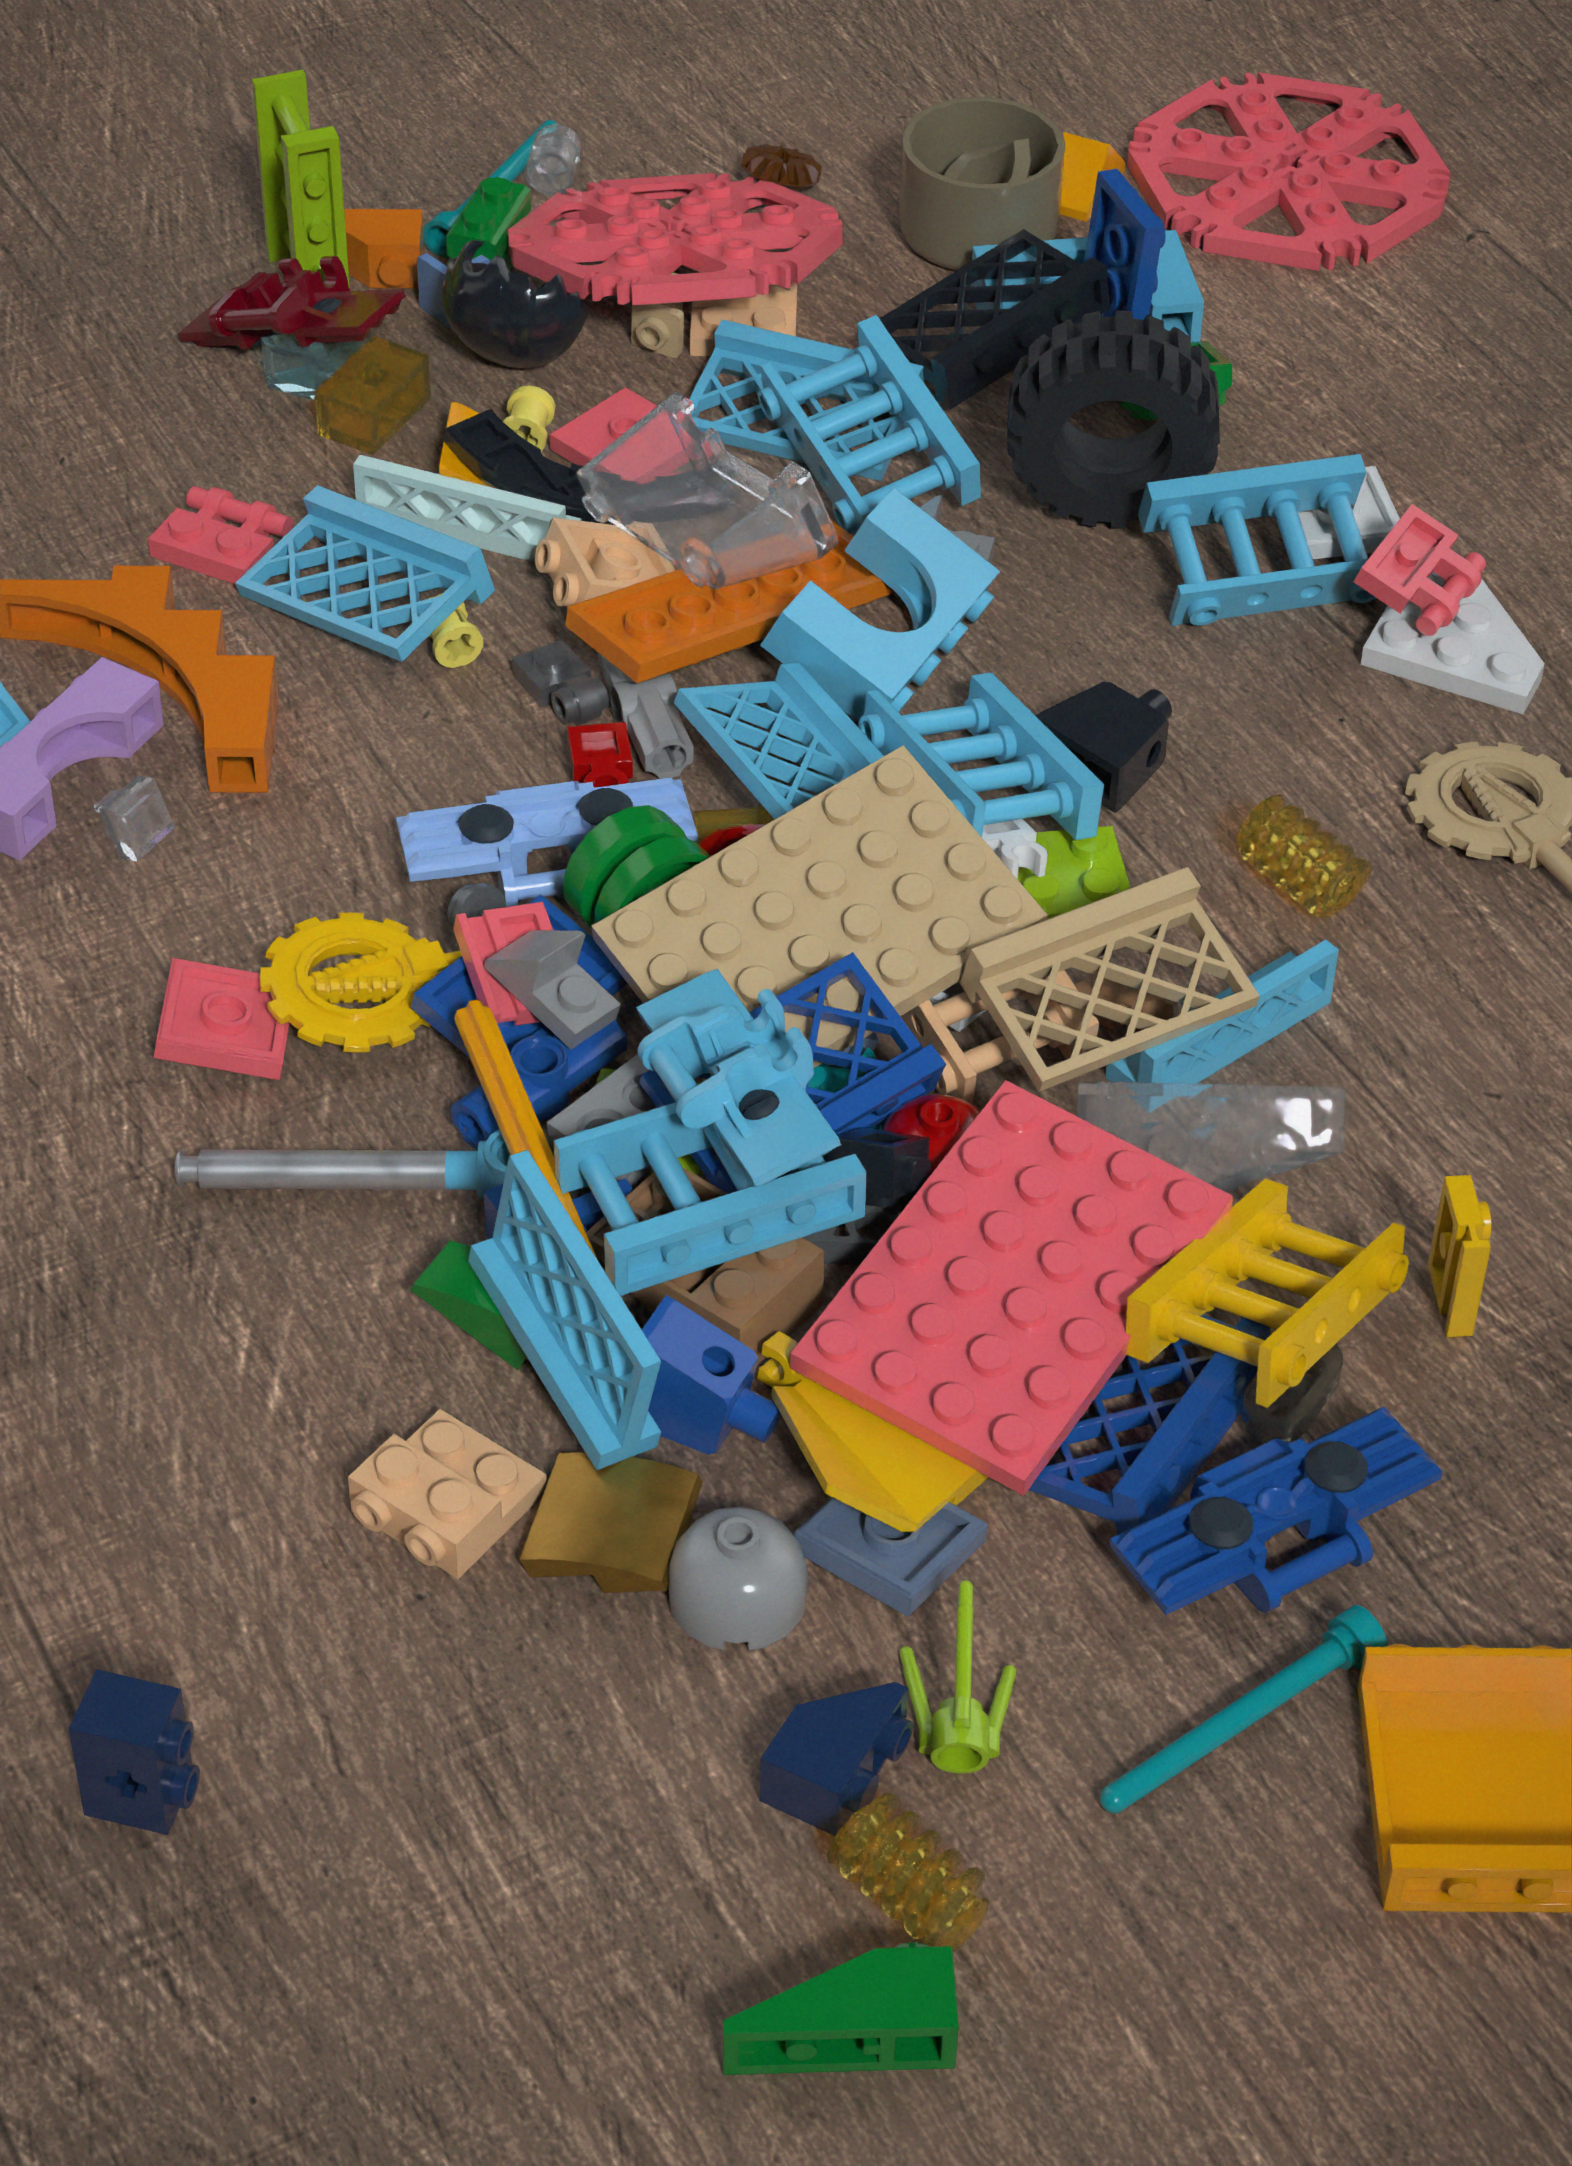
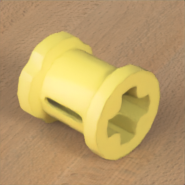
(529, 413)
(456, 640)

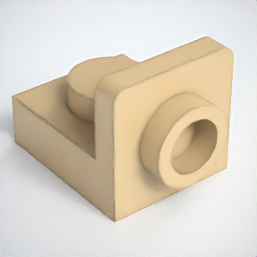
(659, 327)

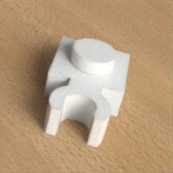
(1016, 846)

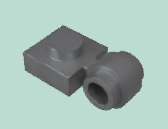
(561, 678)

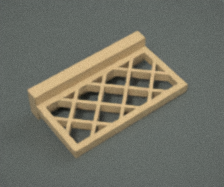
(1075, 942)

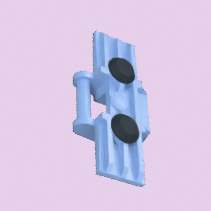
(515, 821)

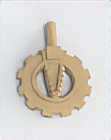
(1509, 820)

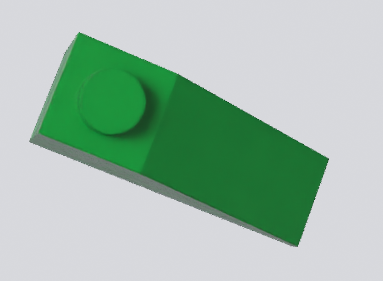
(864, 2015)

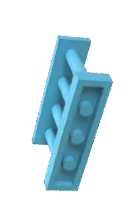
(899, 392)
(1255, 493)
(1001, 730)
(697, 1231)

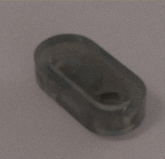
(1297, 1406)

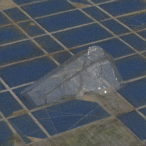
(1220, 1129)

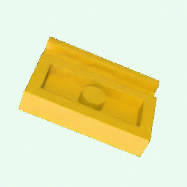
(1460, 1254)

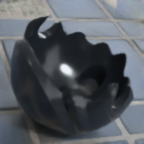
(506, 314)

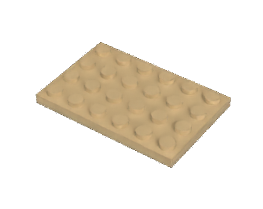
(857, 869)

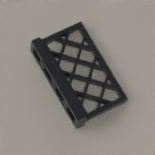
(994, 349)

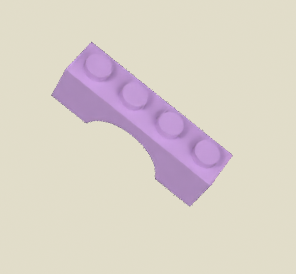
(99, 715)

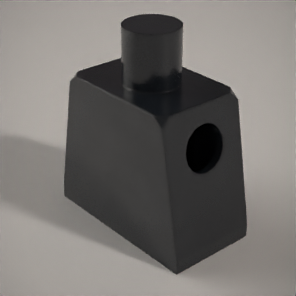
(1113, 736)

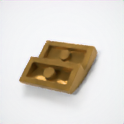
(611, 1522)

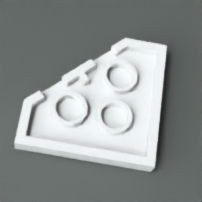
(1473, 656)

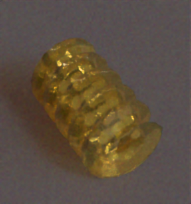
(1301, 857)
(907, 1876)

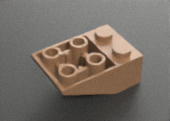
(742, 1296)

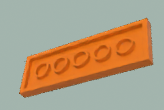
(678, 624)

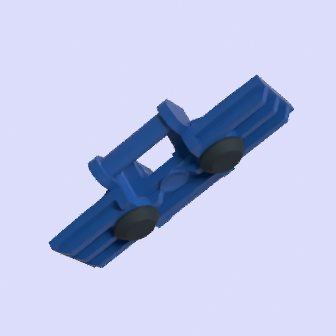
(1280, 1484)

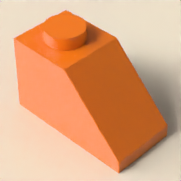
(384, 246)

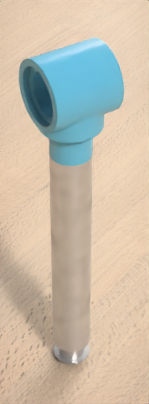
(348, 1168)

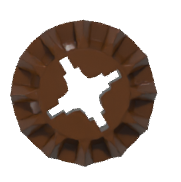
(781, 166)

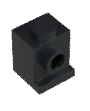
(892, 1161)

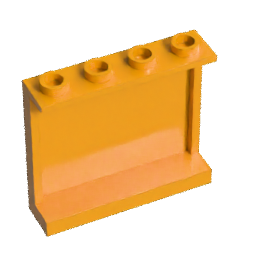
(1470, 1776)

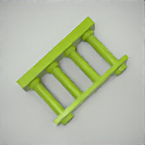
(298, 175)

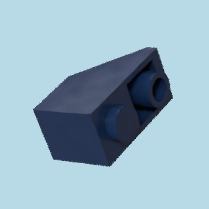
(831, 1754)

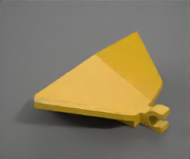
(860, 1454)

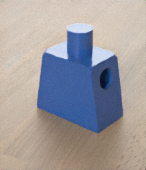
(704, 1381)

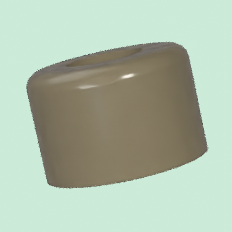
(978, 177)

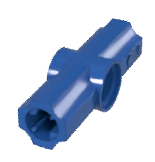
(548, 1075)

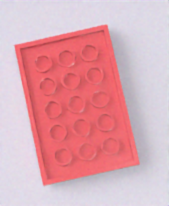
(1007, 1286)

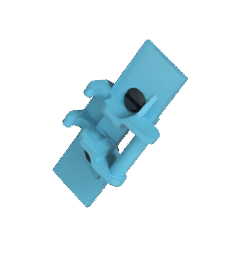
(754, 1069)

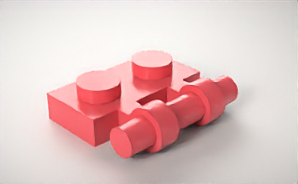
(209, 544)
(1406, 559)

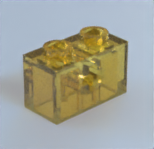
(373, 395)

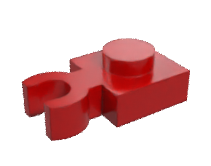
(600, 754)

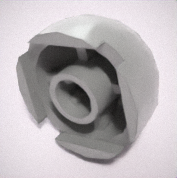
(737, 1579)

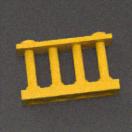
(1239, 1248)

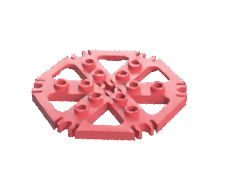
(1298, 171)
(650, 242)

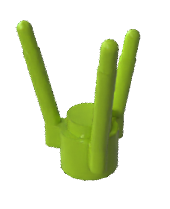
(960, 1732)

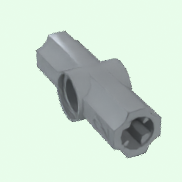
(650, 720)

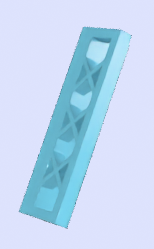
(1288, 993)

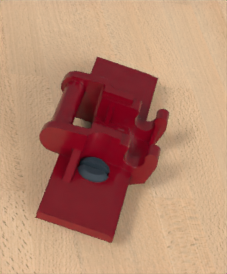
(301, 306)

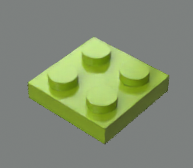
(1076, 871)

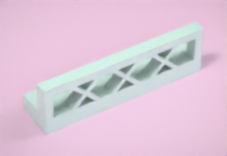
(456, 507)

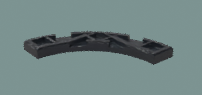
(515, 464)

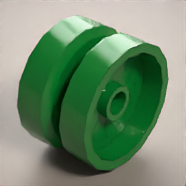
(625, 861)

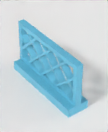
(740, 353)
(389, 546)
(796, 707)
(569, 1318)

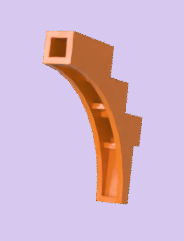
(137, 624)

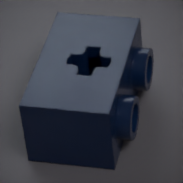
(133, 1752)

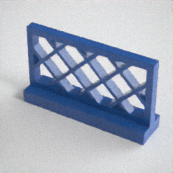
(863, 1100)
(1175, 1452)

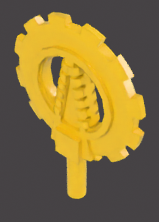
(388, 970)

